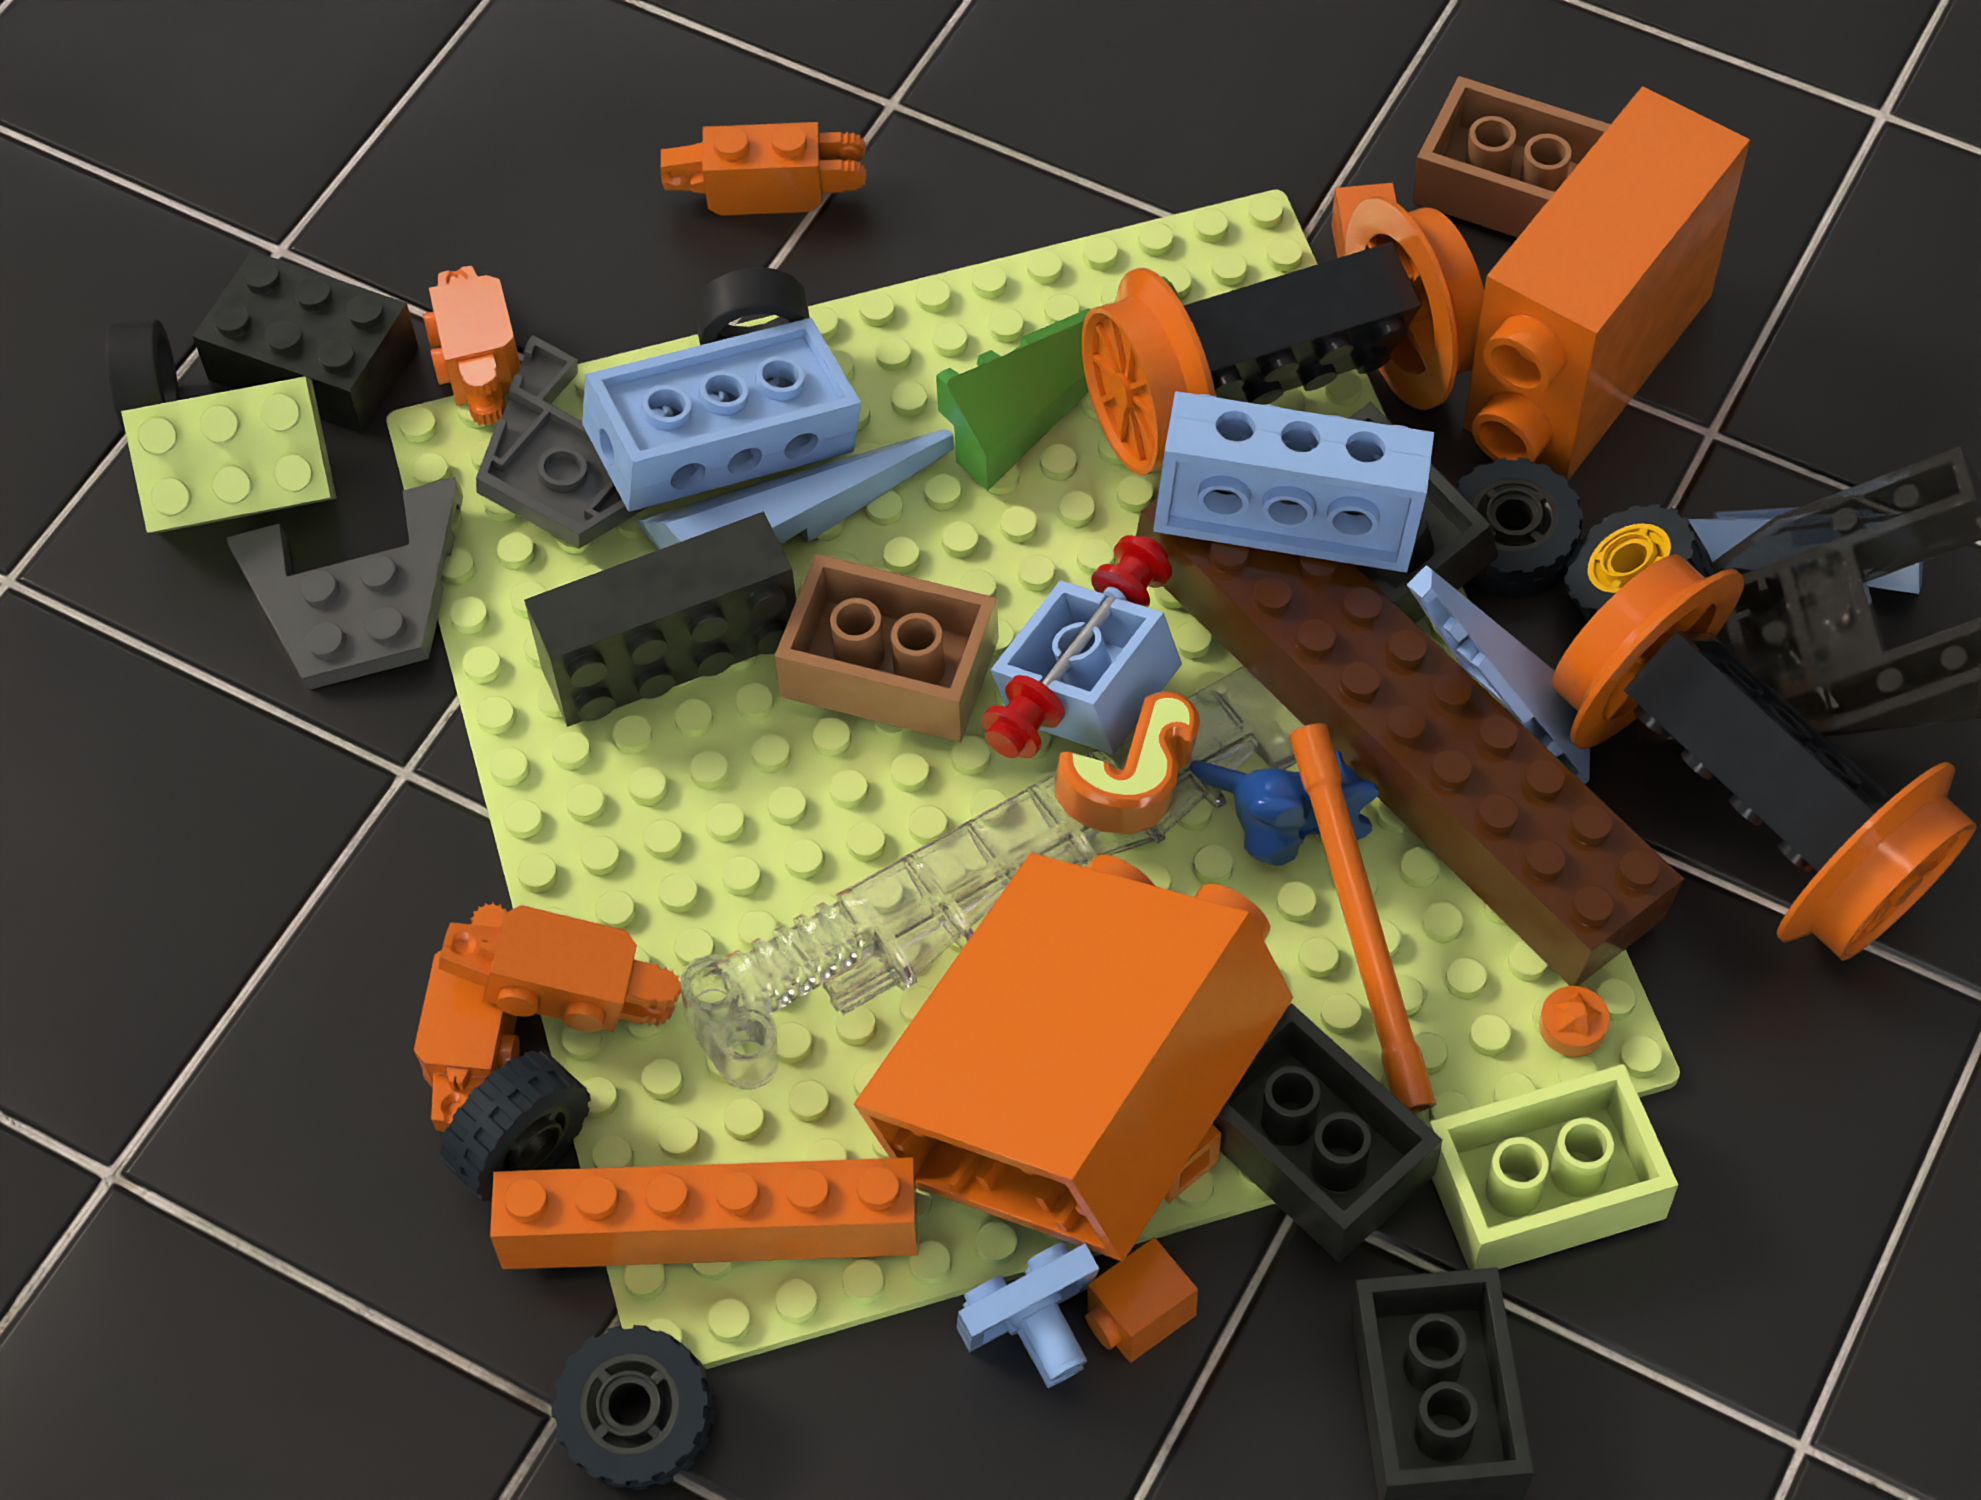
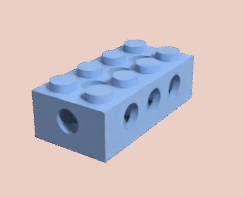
(720, 413)
(1320, 481)

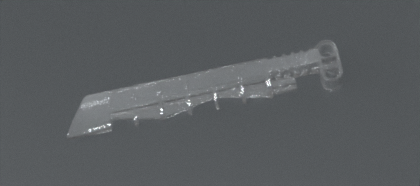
(923, 903)

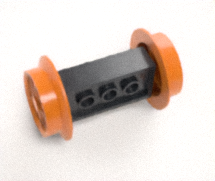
(1394, 304)
(1659, 661)

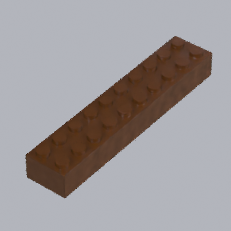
(1433, 745)

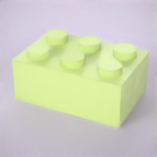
(229, 455)
(1551, 1170)

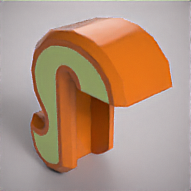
(1143, 791)

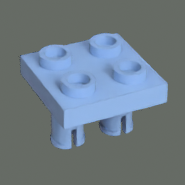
(1033, 1310)

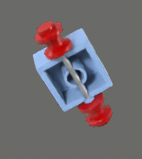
(1087, 658)

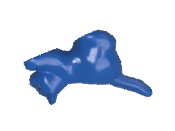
(1277, 808)

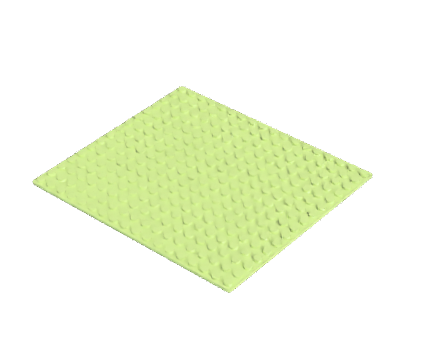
(745, 808)

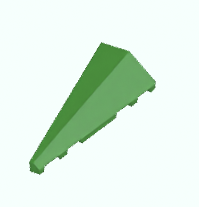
(1014, 397)

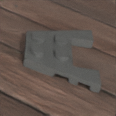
(543, 458)
(362, 610)

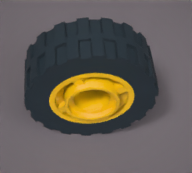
(1625, 547)

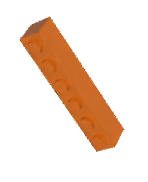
(704, 1213)

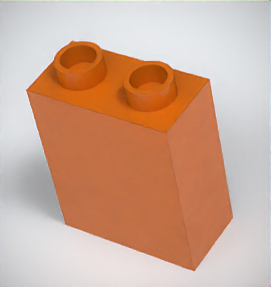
(1602, 283)
(1079, 1049)

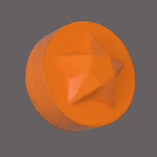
(1574, 1021)

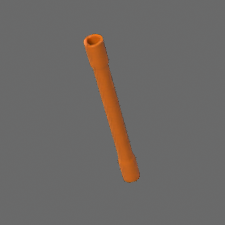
(1323, 783)

